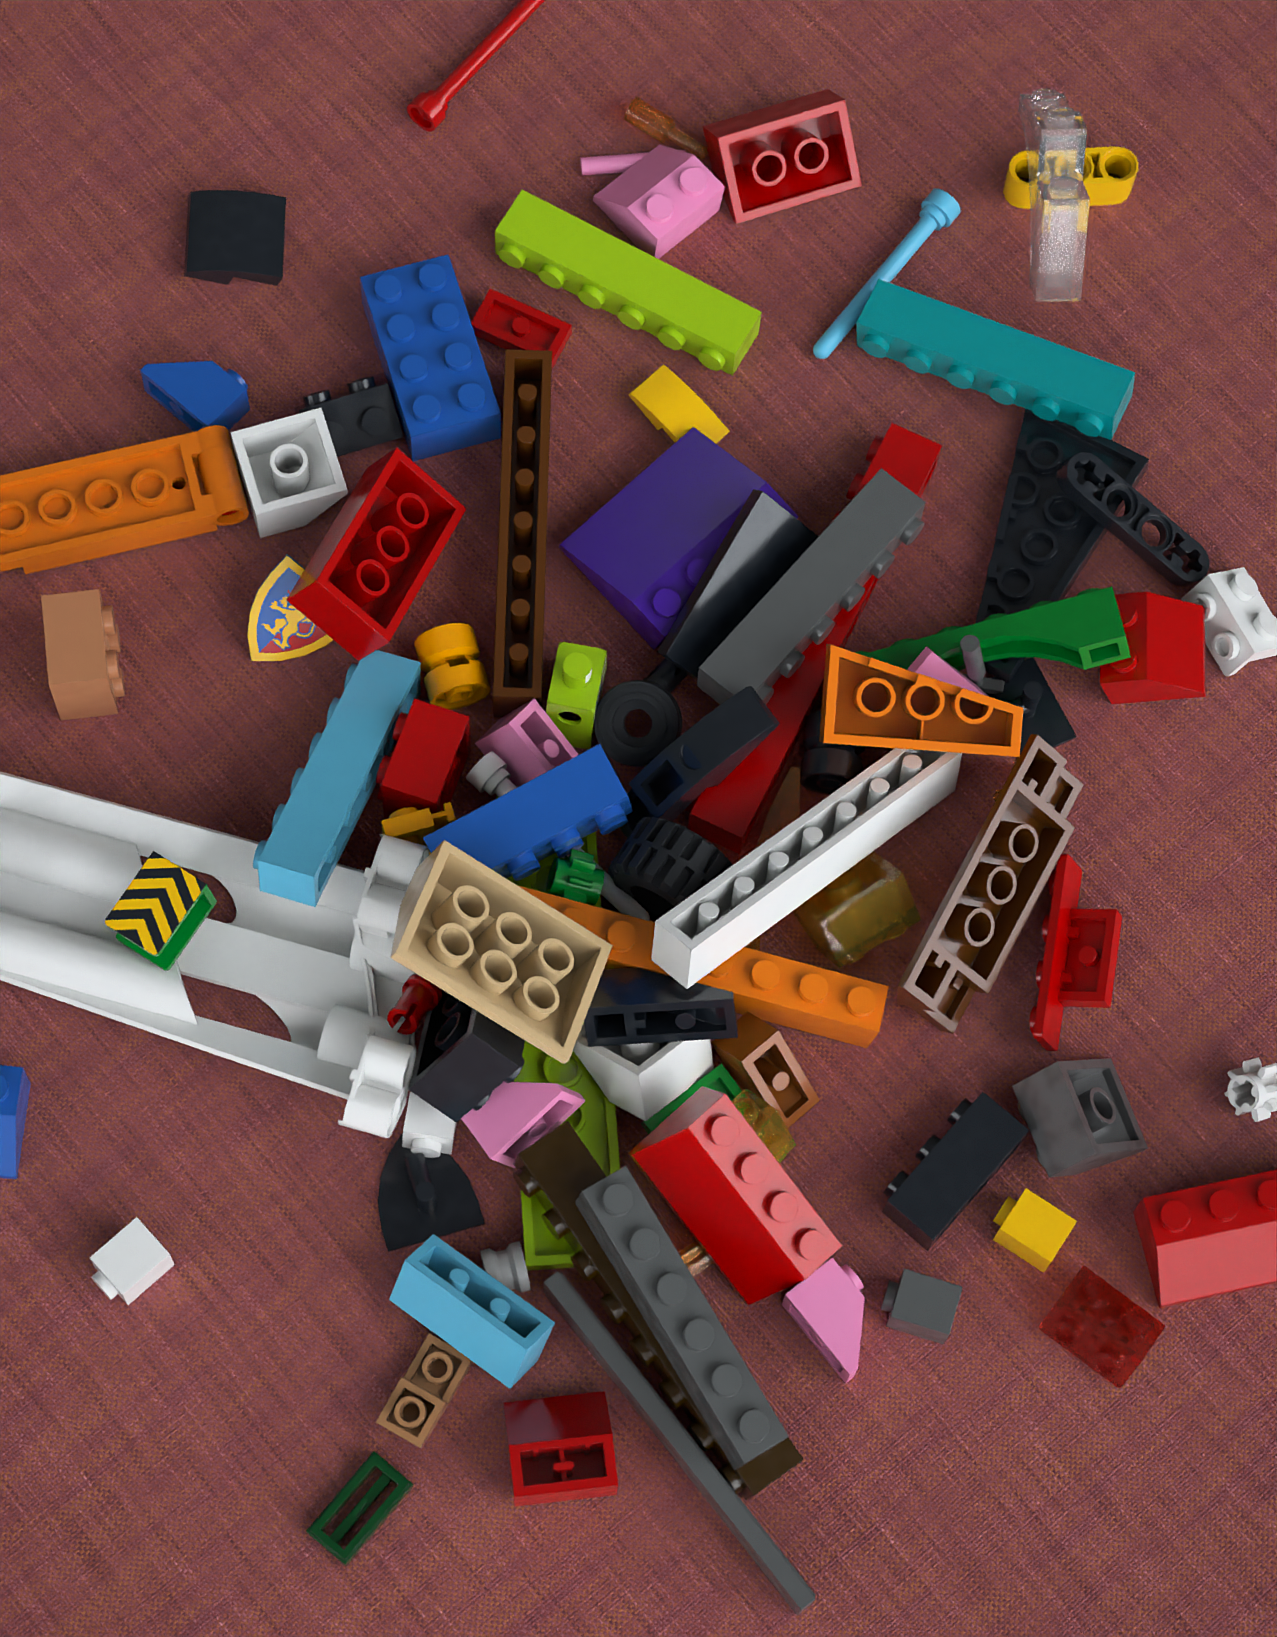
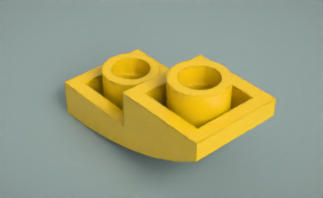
(676, 407)

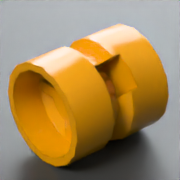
(450, 660)

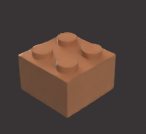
(82, 654)

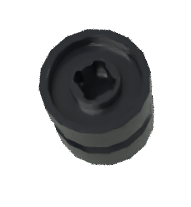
(826, 764)

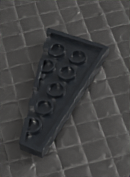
(1042, 531)

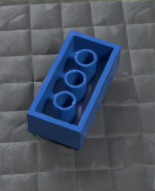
(430, 357)
(541, 817)

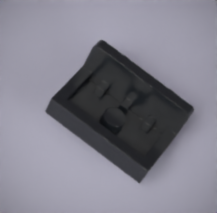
(357, 417)

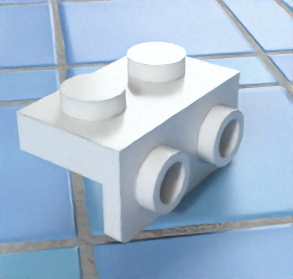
(1236, 619)

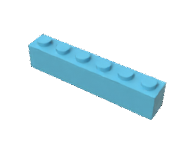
(337, 778)

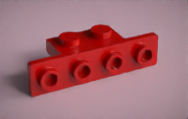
(1077, 955)

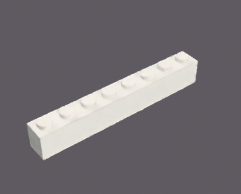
(800, 861)

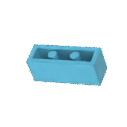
(471, 1310)

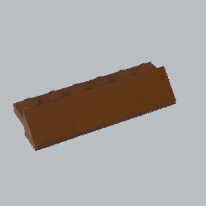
(993, 888)

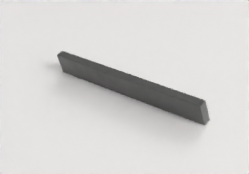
(679, 1443)

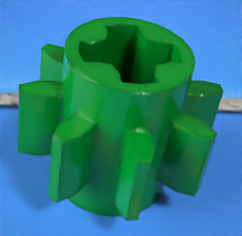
(575, 878)

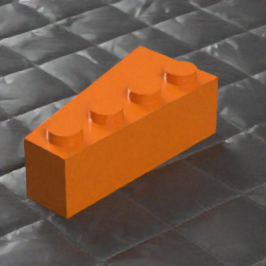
(896, 708)

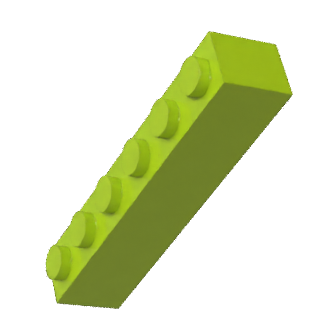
(627, 283)

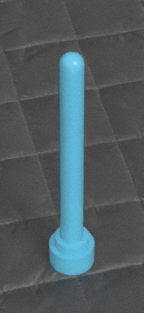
(937, 211)

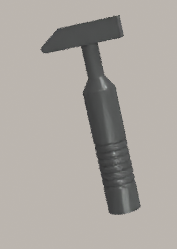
(975, 666)

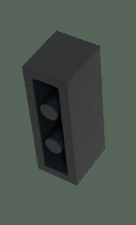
(953, 1169)

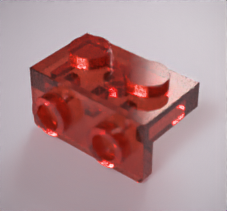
(1102, 1327)

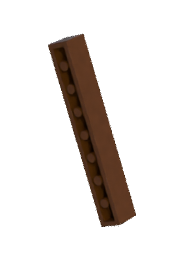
(522, 530)

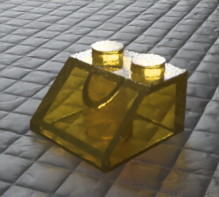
(858, 910)

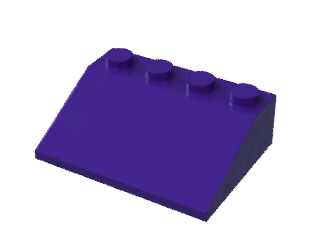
(663, 532)

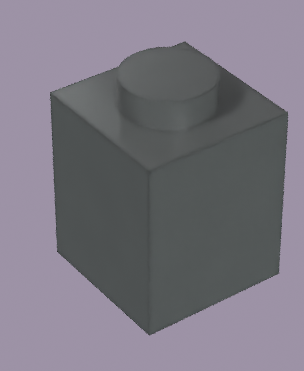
(921, 1305)

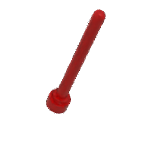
(430, 107)

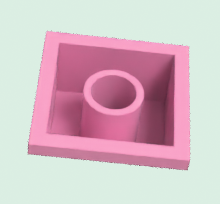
(661, 199)

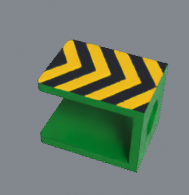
(160, 911)

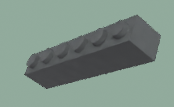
(815, 591)
(680, 1318)

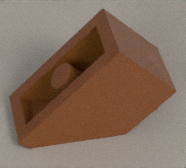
(767, 1067)

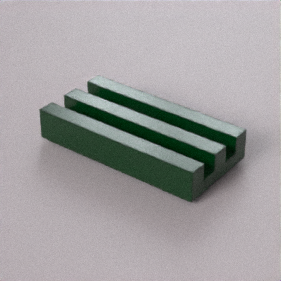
(331, 1543)

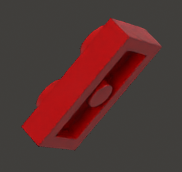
(519, 326)

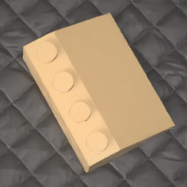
(499, 950)

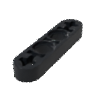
(1129, 526)

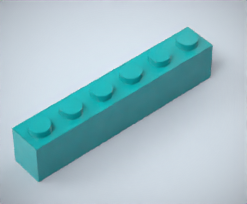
(994, 359)

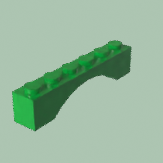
(1074, 630)

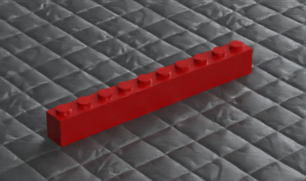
(732, 808)

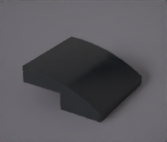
(235, 236)

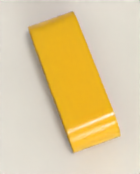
(1099, 184)

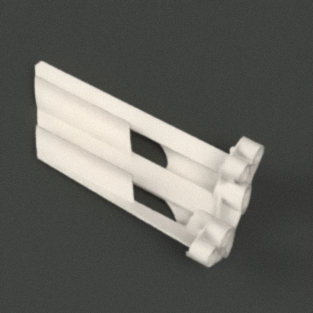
(315, 966)

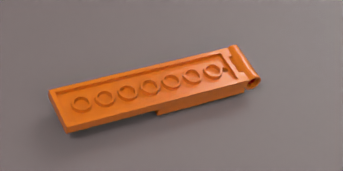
(120, 500)

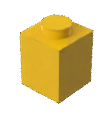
(1032, 1229)

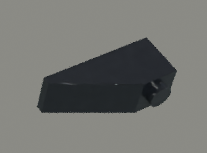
(655, 1008)

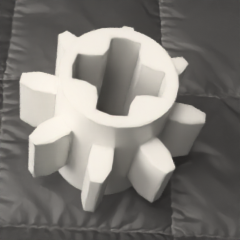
(1253, 1089)

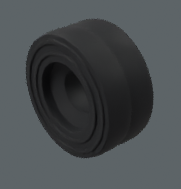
(611, 716)

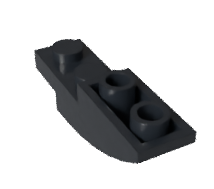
(699, 758)

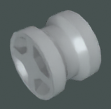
(507, 1266)

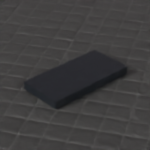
(744, 569)

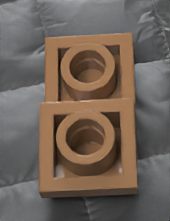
(424, 1391)

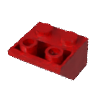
(560, 1448)

